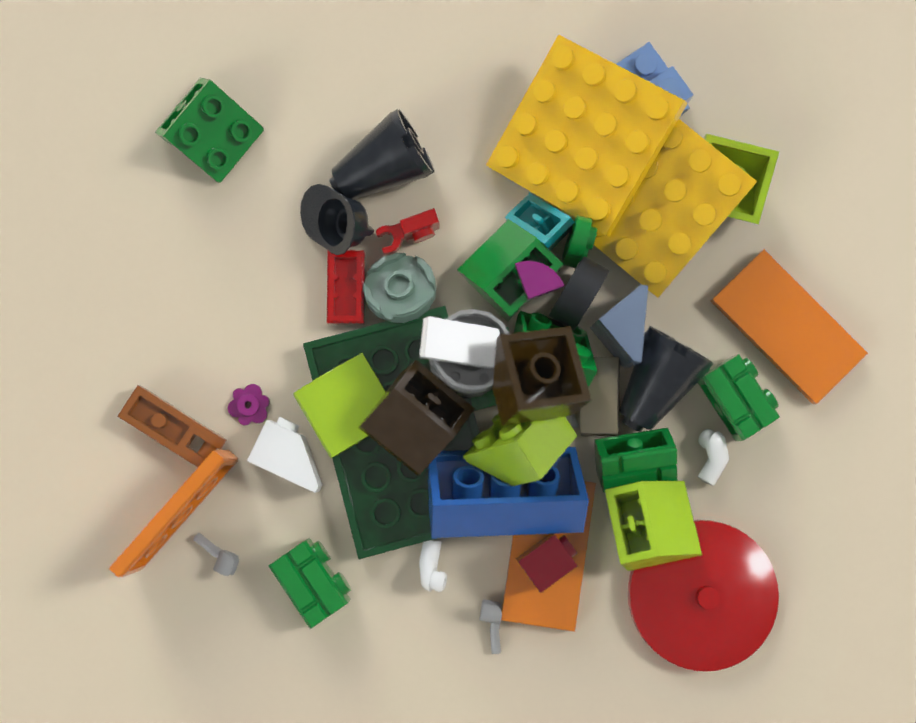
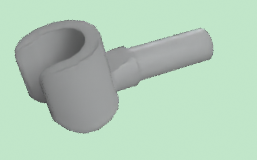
(226, 560)
(492, 612)

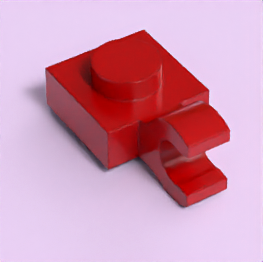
(417, 227)

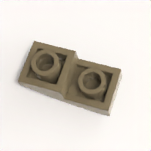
(601, 414)

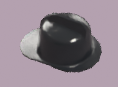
(333, 219)

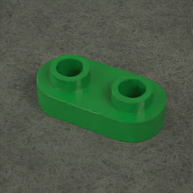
(579, 241)

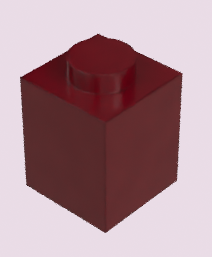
(548, 561)

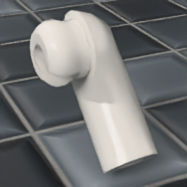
(717, 455)
(428, 563)

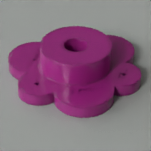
(257, 411)

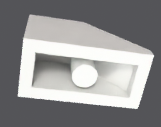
(286, 454)

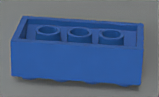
(476, 504)

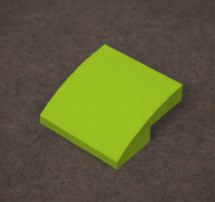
(340, 403)

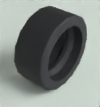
(579, 293)

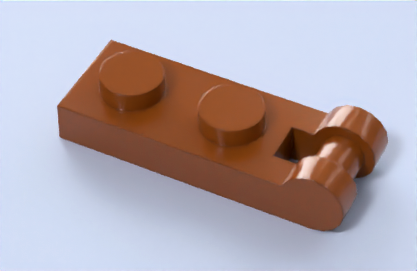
(169, 426)

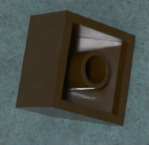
(538, 376)

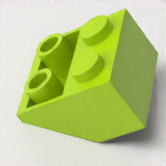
(520, 450)
(652, 523)

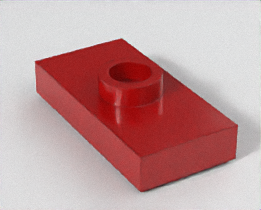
(345, 288)

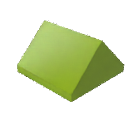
(756, 162)

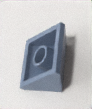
(624, 326)

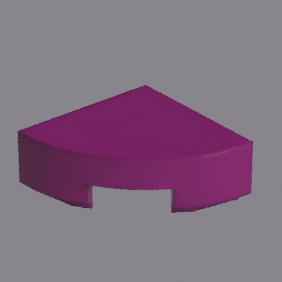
(537, 278)

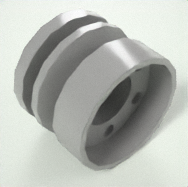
(465, 379)

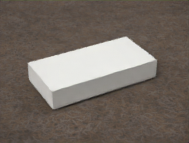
(458, 342)

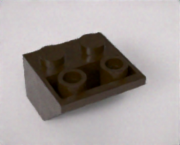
(416, 417)

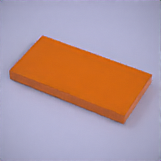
(789, 327)
(174, 513)
(560, 602)

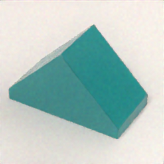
(541, 220)

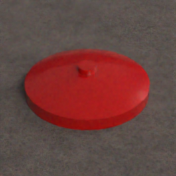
(709, 606)

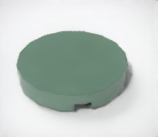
(399, 288)

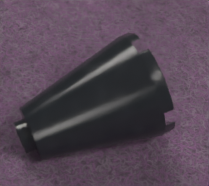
(382, 160)
(660, 379)

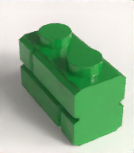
(739, 397)
(635, 458)
(311, 582)

